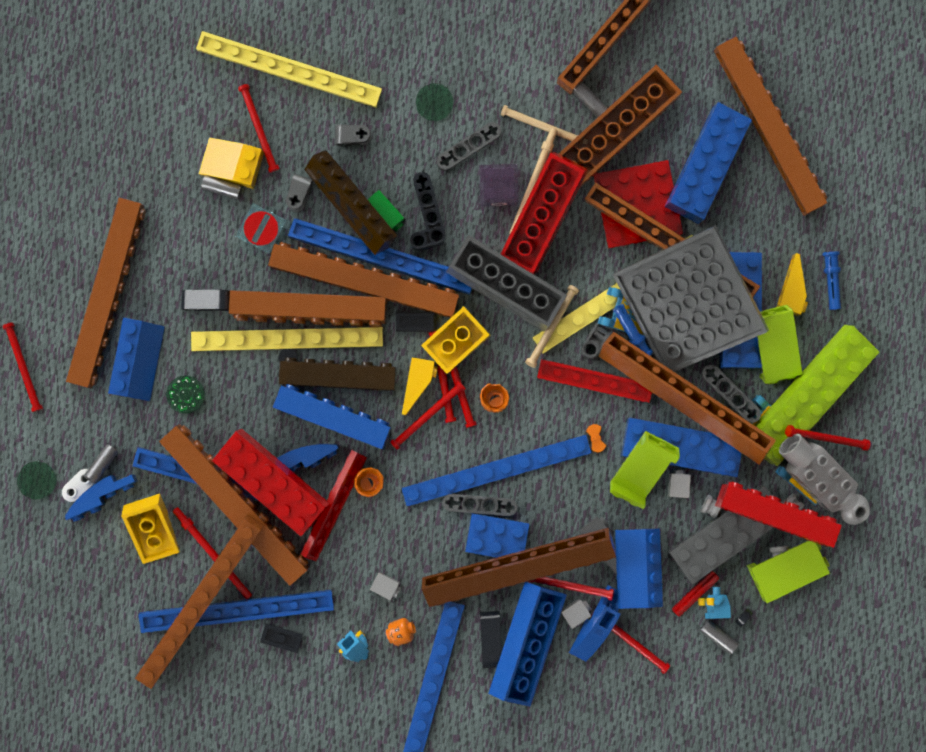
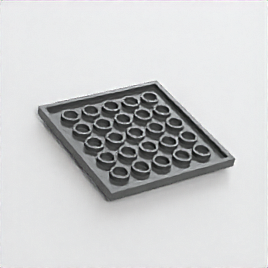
(691, 300)

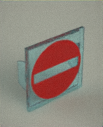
(261, 228)

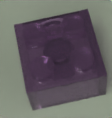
(498, 185)

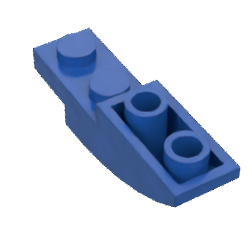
(308, 455)
(93, 499)
(597, 628)

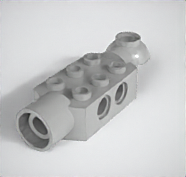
(824, 479)

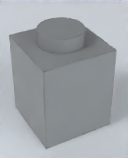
(679, 484)
(385, 586)
(576, 612)

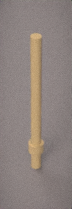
(546, 147)

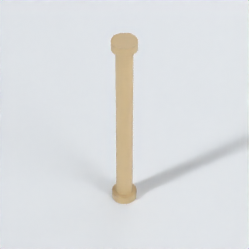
(538, 124)
(549, 331)

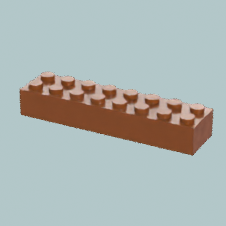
(622, 122)
(308, 307)

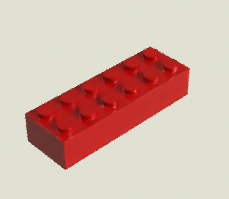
(544, 212)
(270, 482)
(781, 516)

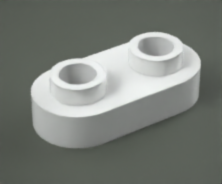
(77, 485)

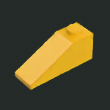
(794, 289)
(419, 378)

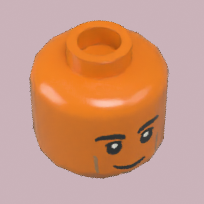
(400, 632)

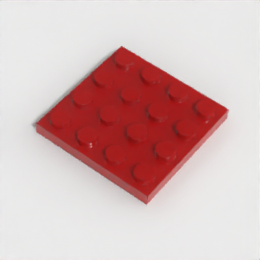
(646, 189)

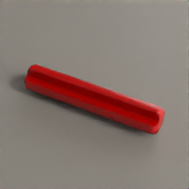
(694, 594)

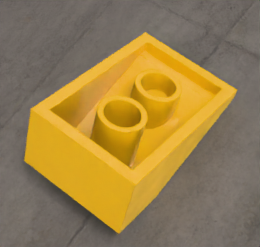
(232, 162)
(456, 340)
(150, 528)

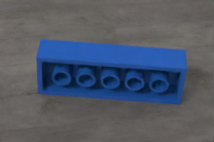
(708, 163)
(747, 353)
(331, 417)
(697, 448)
(527, 644)

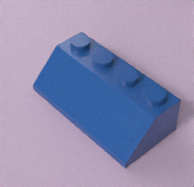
(136, 359)
(639, 568)

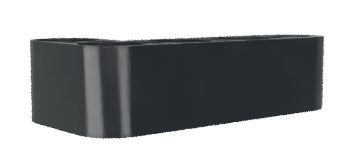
(426, 210)

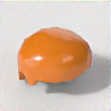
(497, 404)
(363, 484)

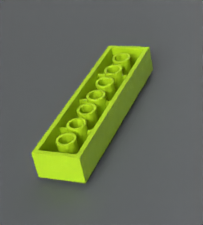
(817, 387)

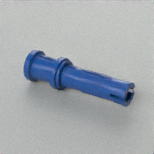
(832, 269)
(635, 337)

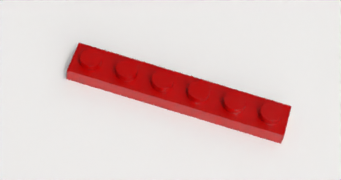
(593, 381)
(337, 499)

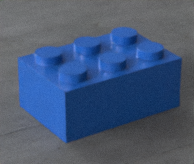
(495, 536)

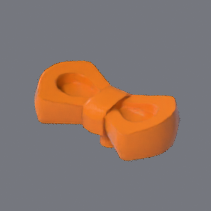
(594, 431)

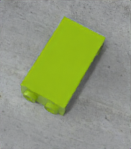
(779, 346)
(643, 469)
(789, 570)

